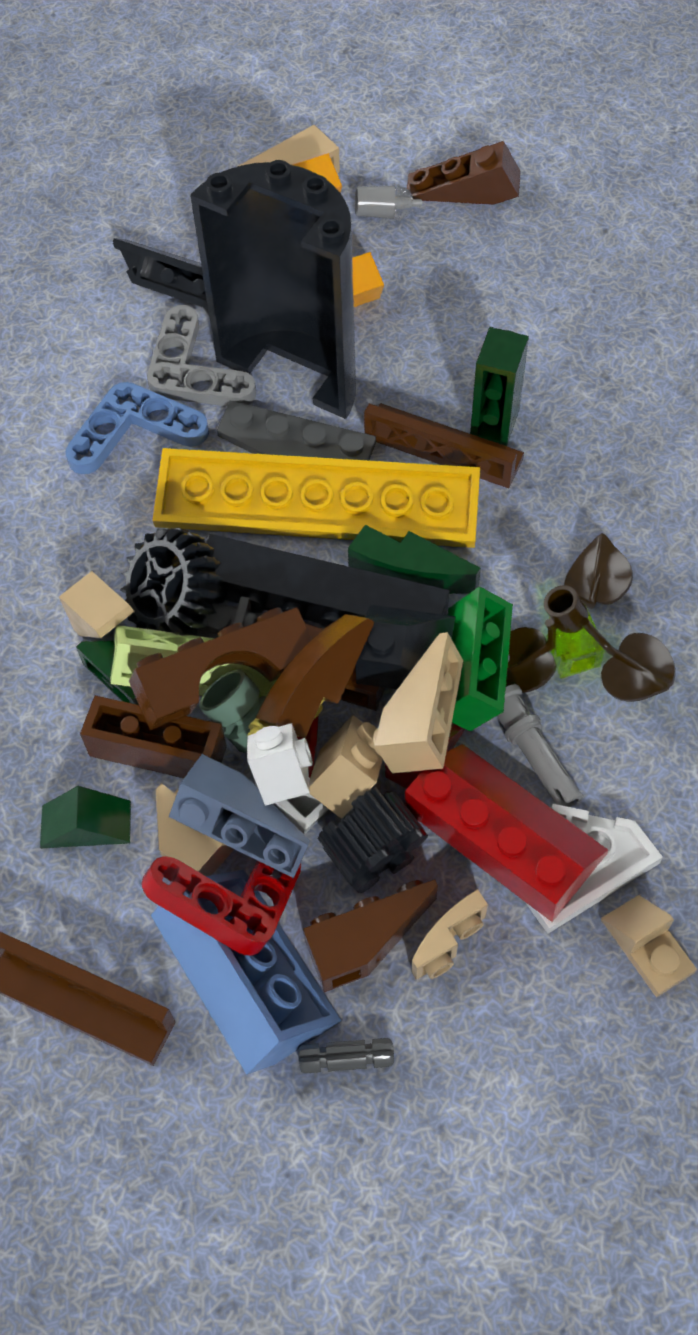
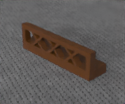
(442, 443)
(83, 1000)

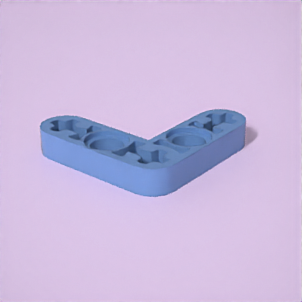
(126, 414)

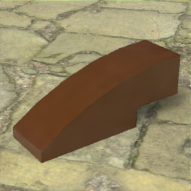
(316, 674)

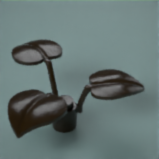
(599, 575)

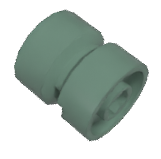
(234, 704)

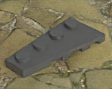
(283, 434)

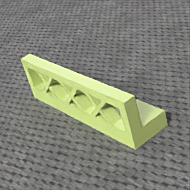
(137, 643)

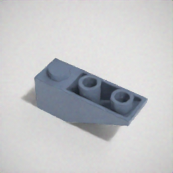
(233, 812)

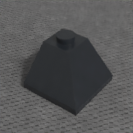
(397, 644)

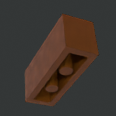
(121, 735)

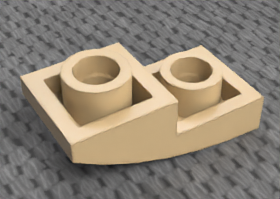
(439, 946)

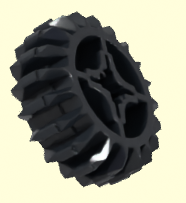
(172, 582)

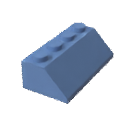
(258, 1001)

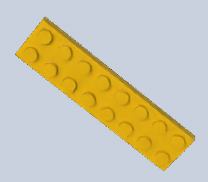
(315, 496)

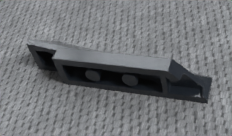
(163, 272)

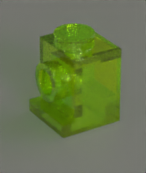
(577, 651)

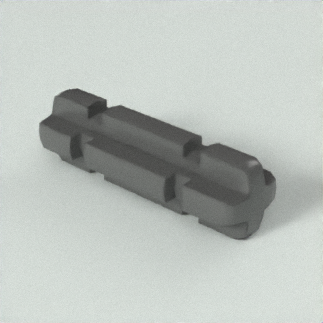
(346, 1055)

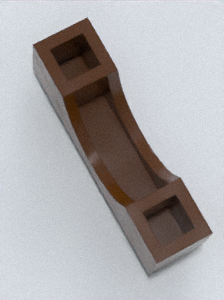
(170, 685)

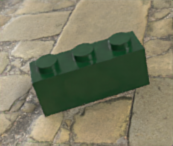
(498, 385)

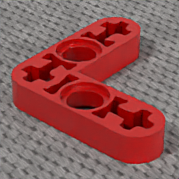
(244, 908)

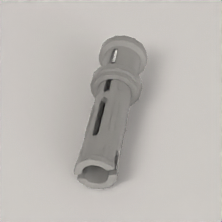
(524, 730)

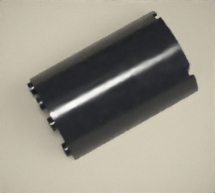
(279, 272)

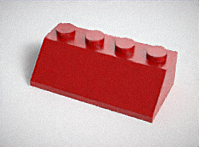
(504, 830)

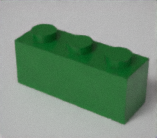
(483, 642)

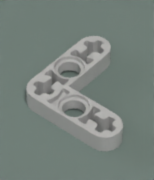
(179, 366)

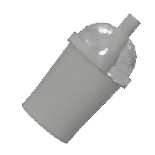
(385, 202)

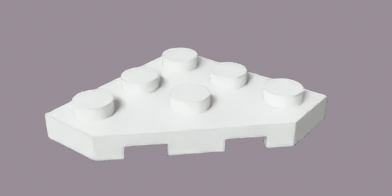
(627, 859)

